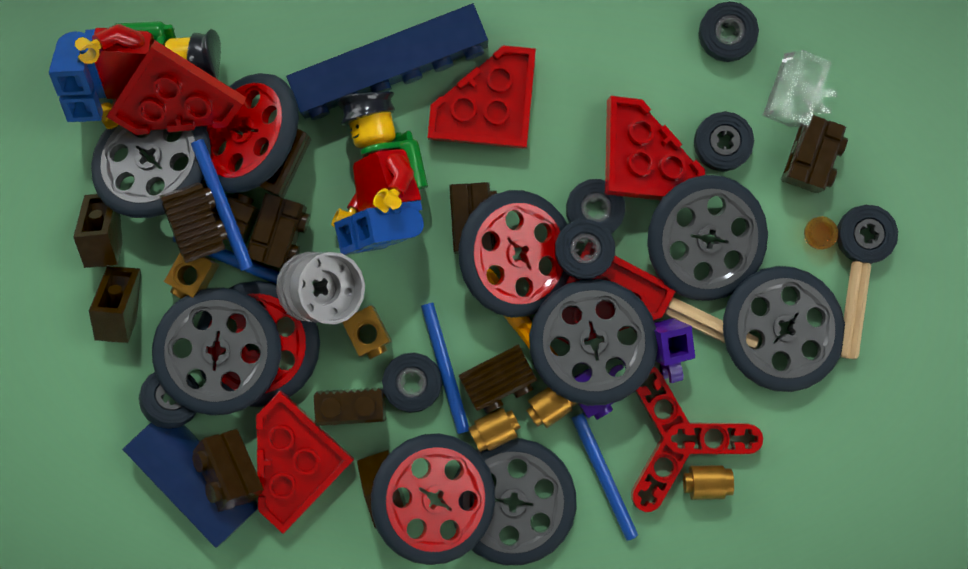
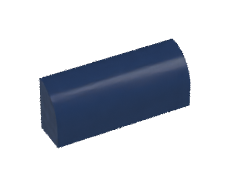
(167, 461)

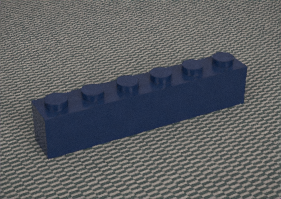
(389, 61)

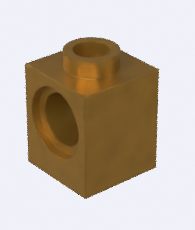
(205, 271)
(356, 322)

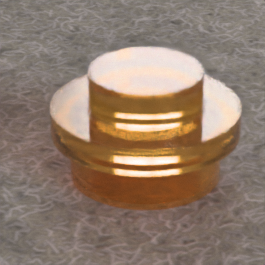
(821, 233)

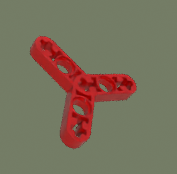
(678, 455)

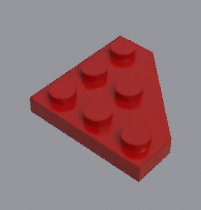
(173, 96)
(488, 103)
(642, 154)
(644, 285)
(293, 461)

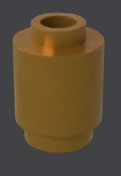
(548, 407)
(494, 429)
(708, 482)

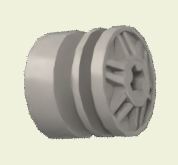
(337, 287)

